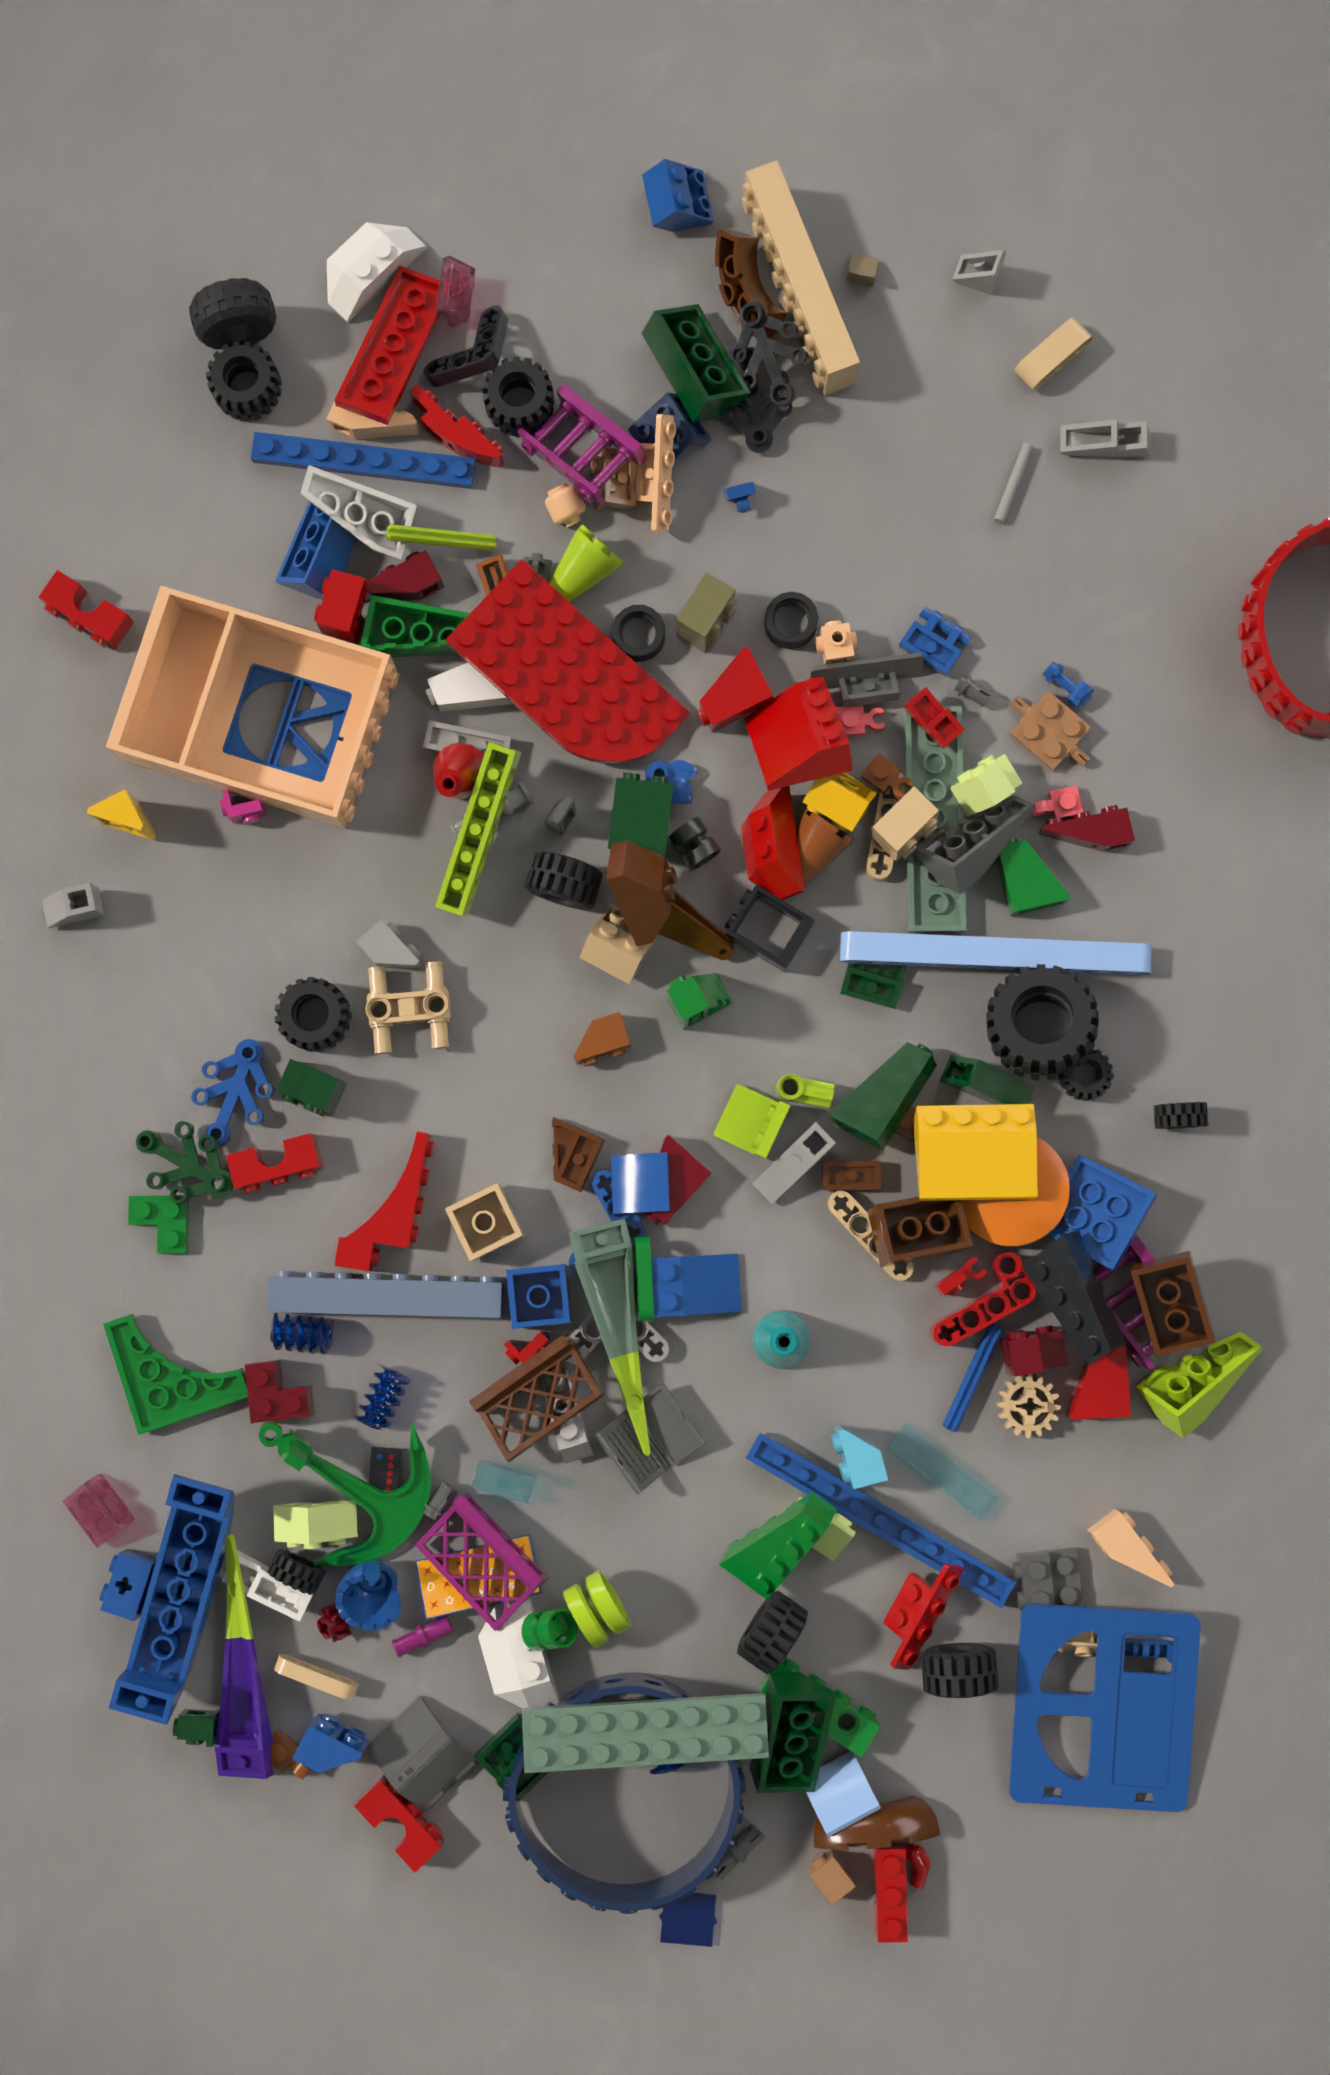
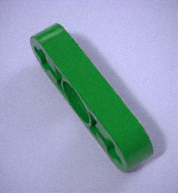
(644, 1282)

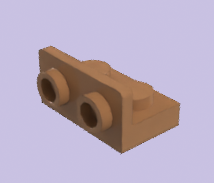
(621, 487)

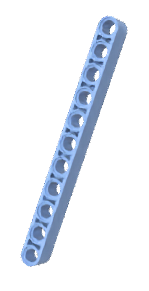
(994, 953)

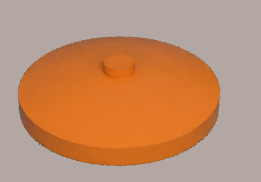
(1024, 1220)

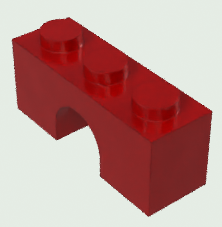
(64, 598)
(300, 1158)
(421, 1837)
(891, 1894)

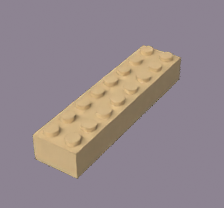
(800, 278)

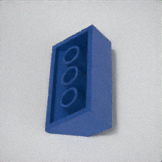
(314, 552)

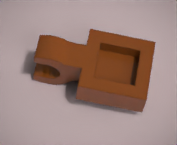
(282, 1753)

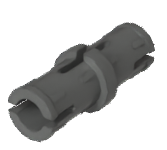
(740, 1848)

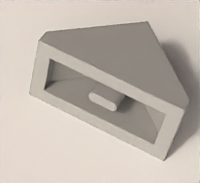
(980, 270)

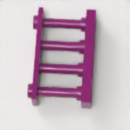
(589, 419)
(1138, 1252)

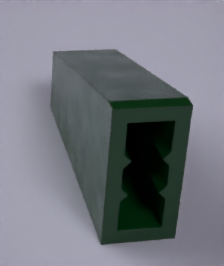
(885, 1096)

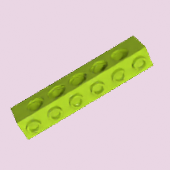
(478, 829)

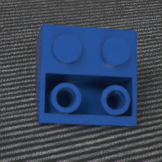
(677, 196)
(329, 1744)

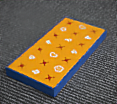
(443, 1599)

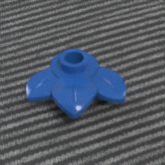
(678, 773)

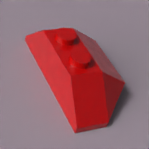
(772, 845)

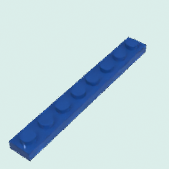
(363, 460)

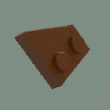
(574, 1154)

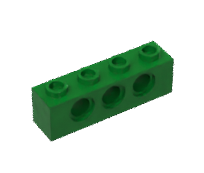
(853, 1737)

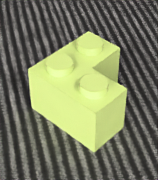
(985, 784)
(315, 1523)

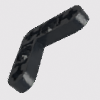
(475, 360)

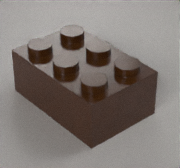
(918, 1230)
(1173, 1303)

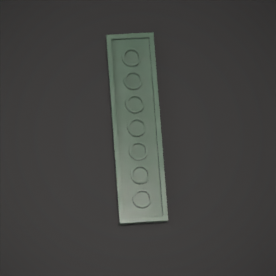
(933, 773)
(645, 1732)

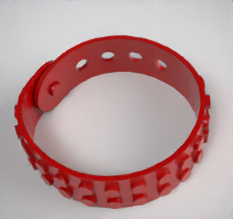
(1255, 655)

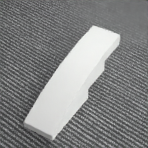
(266, 1589)

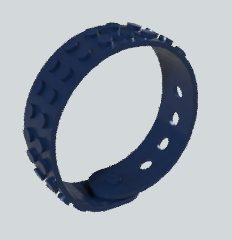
(625, 1897)

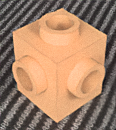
(836, 642)

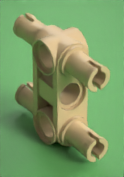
(408, 1008)

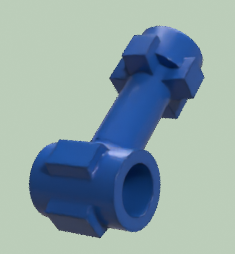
(1079, 694)

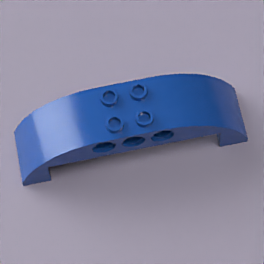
(176, 1600)

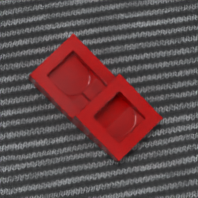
(933, 718)

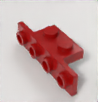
(917, 1611)

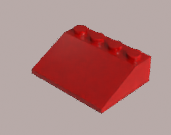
(799, 736)

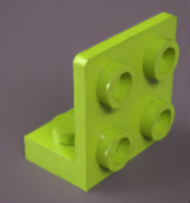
(751, 1121)

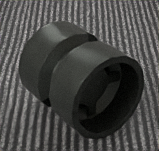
(689, 835)

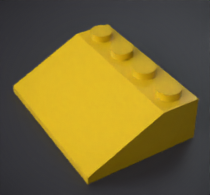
(976, 1152)

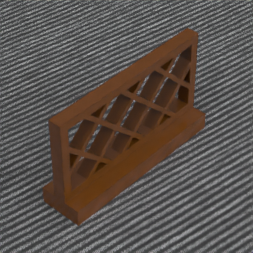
(529, 1374)

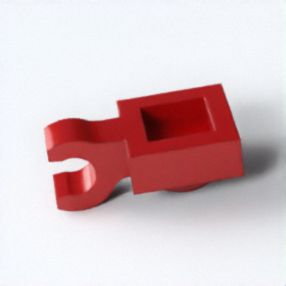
(953, 1282)

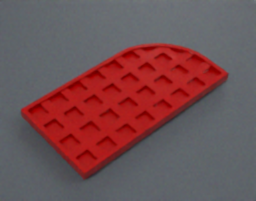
(565, 672)

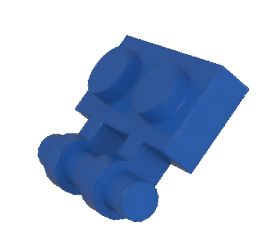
(936, 651)

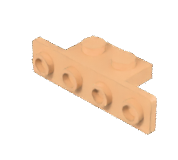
(654, 476)

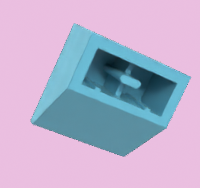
(861, 1460)

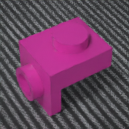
(245, 812)

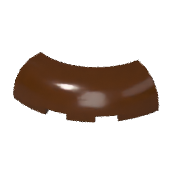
(740, 276)
(896, 1821)

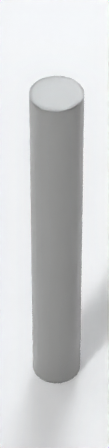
(1013, 483)

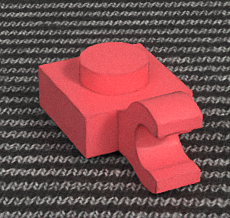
(1061, 803)

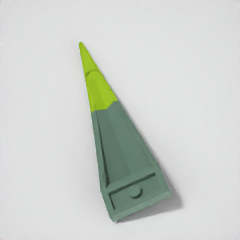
(606, 1275)

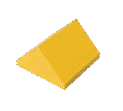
(123, 813)

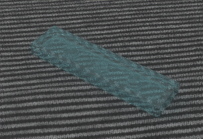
(943, 1472)

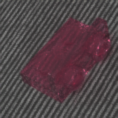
(455, 291)
(98, 1510)

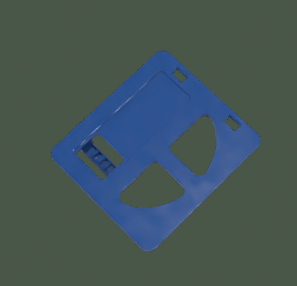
(1137, 1718)

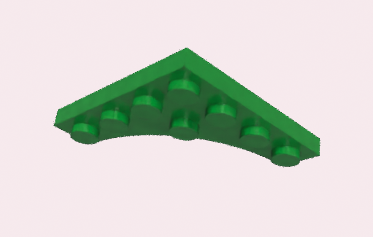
(159, 1388)

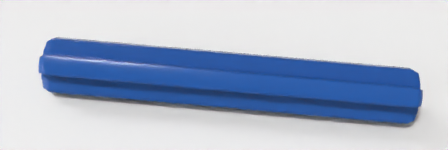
(973, 1377)

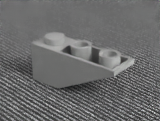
(793, 1163)
(573, 1435)

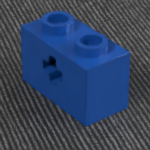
(114, 1595)

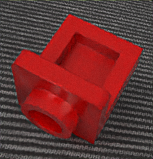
(531, 1349)

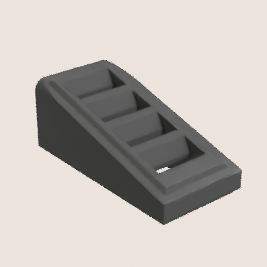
(561, 815)

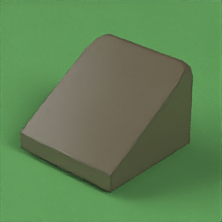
(862, 270)

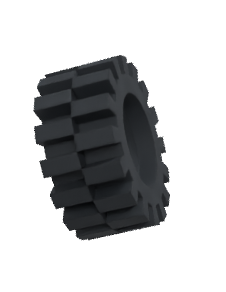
(1098, 1087)
(1181, 1115)
(296, 1572)

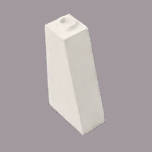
(463, 689)

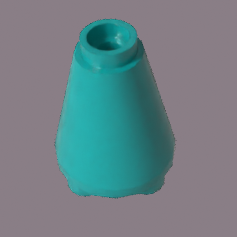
(769, 1331)

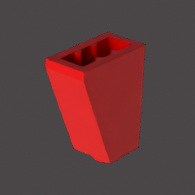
(735, 693)
(1102, 1389)

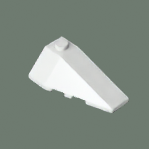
(359, 509)

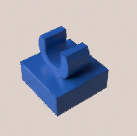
(740, 494)

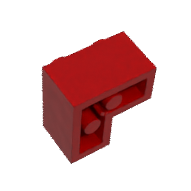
(342, 607)

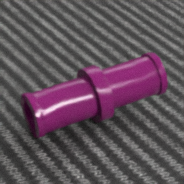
(422, 1636)

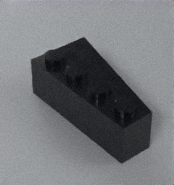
(1075, 1297)

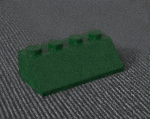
(694, 361)
(797, 1733)

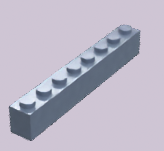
(385, 1296)

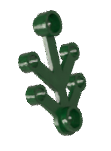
(188, 1164)

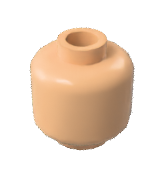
(565, 505)

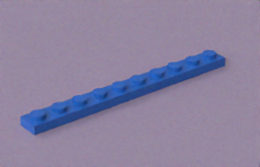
(879, 1518)

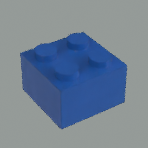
(539, 1296)

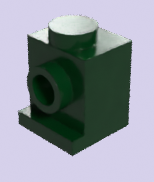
(196, 1726)

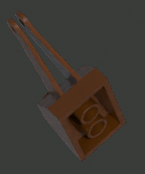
(652, 906)

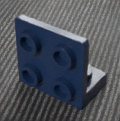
(687, 432)

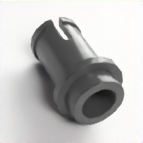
(972, 690)
(440, 1502)

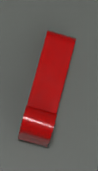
(981, 1305)

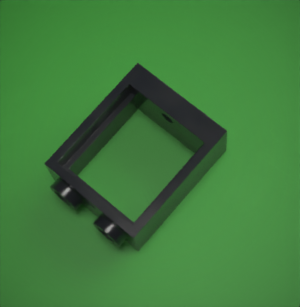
(748, 901)

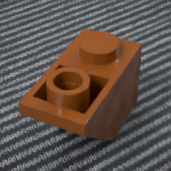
(603, 1037)

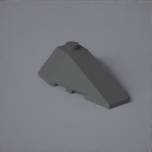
(967, 851)

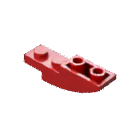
(459, 436)

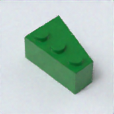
(697, 998)

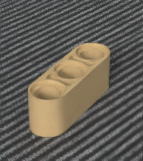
(1053, 353)

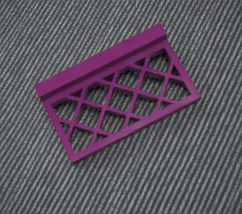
(501, 1545)

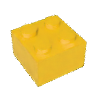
(840, 799)

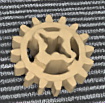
(1028, 1419)

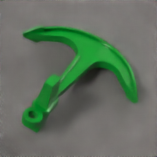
(393, 1512)

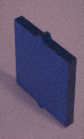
(689, 1920)

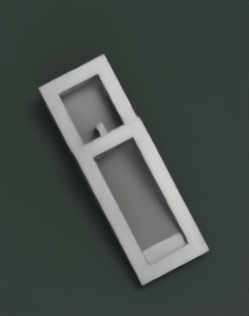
(1105, 439)

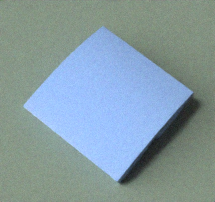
(842, 1794)

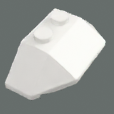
(368, 265)
(513, 1668)

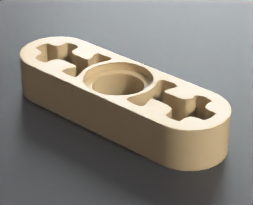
(316, 1676)

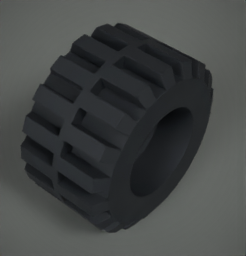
(238, 360)
(512, 375)
(564, 880)
(293, 1000)
(772, 1632)
(959, 1670)

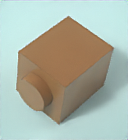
(831, 1876)

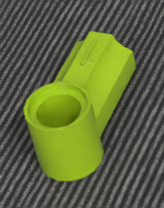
(807, 1091)

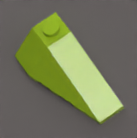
(1193, 1388)

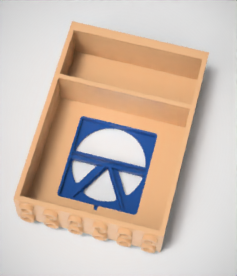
(200, 669)

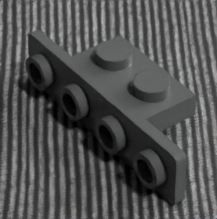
(869, 679)

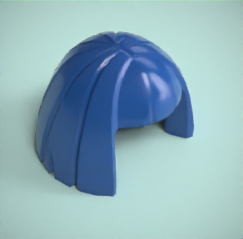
(369, 1596)

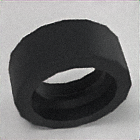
(796, 599)
(645, 612)

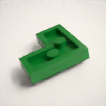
(170, 1218)

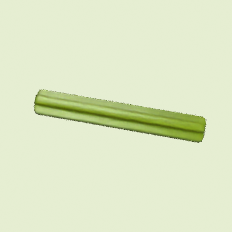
(441, 537)

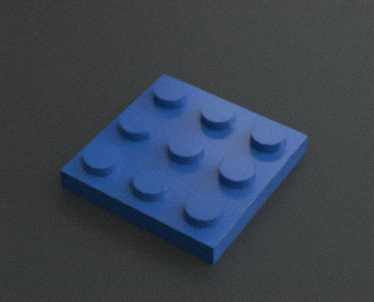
(1104, 1210)

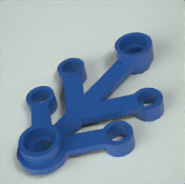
(235, 1087)

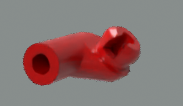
(921, 1864)

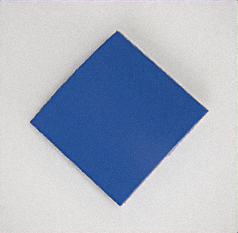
(640, 1183)

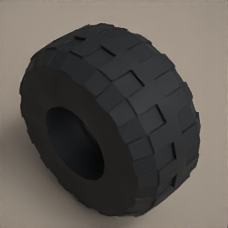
(232, 312)

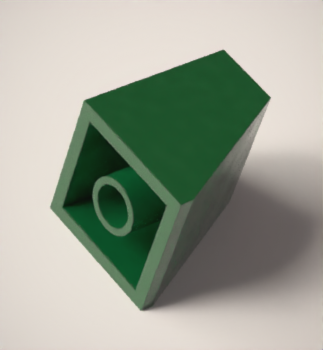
(642, 812)

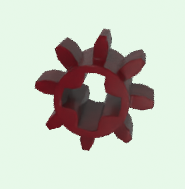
(332, 1624)

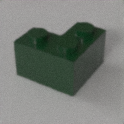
(313, 1087)

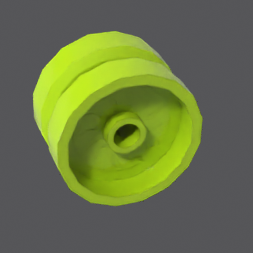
(595, 1609)

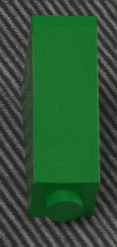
(1027, 879)

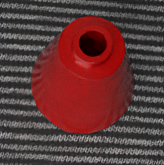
(457, 770)

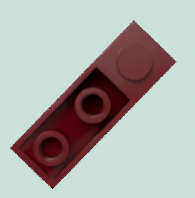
(408, 580)
(1098, 832)

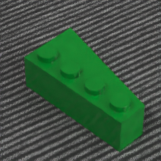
(409, 628)
(776, 1548)

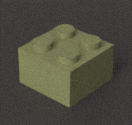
(706, 612)

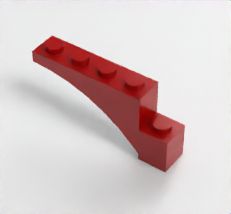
(395, 1219)

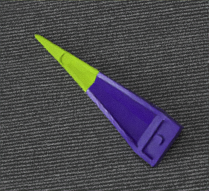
(243, 1719)

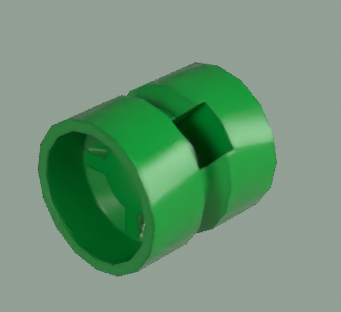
(549, 1629)

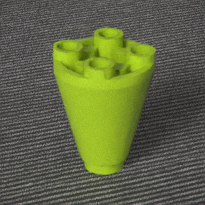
(583, 565)

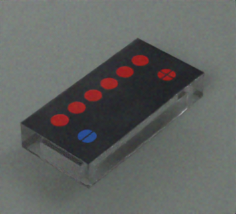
(385, 1467)

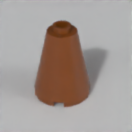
(819, 844)

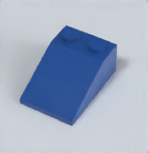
(696, 1285)

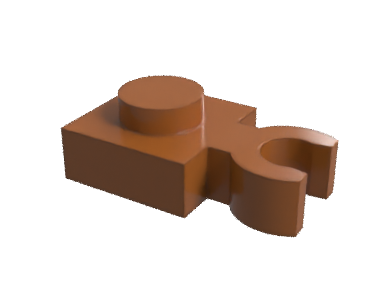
(884, 775)

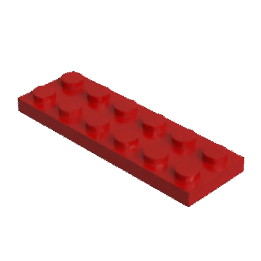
(391, 347)

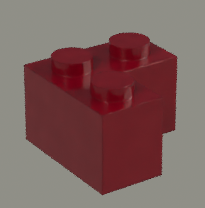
(1033, 1352)
(269, 1399)

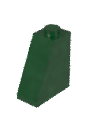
(985, 1081)

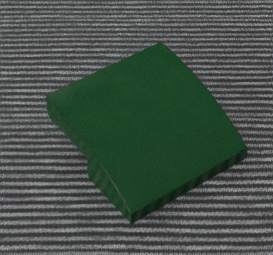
(874, 983)
(499, 1754)

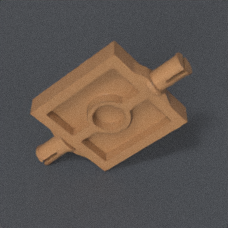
(1050, 730)

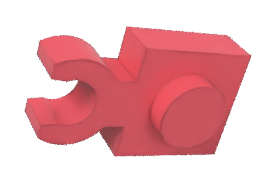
(855, 720)

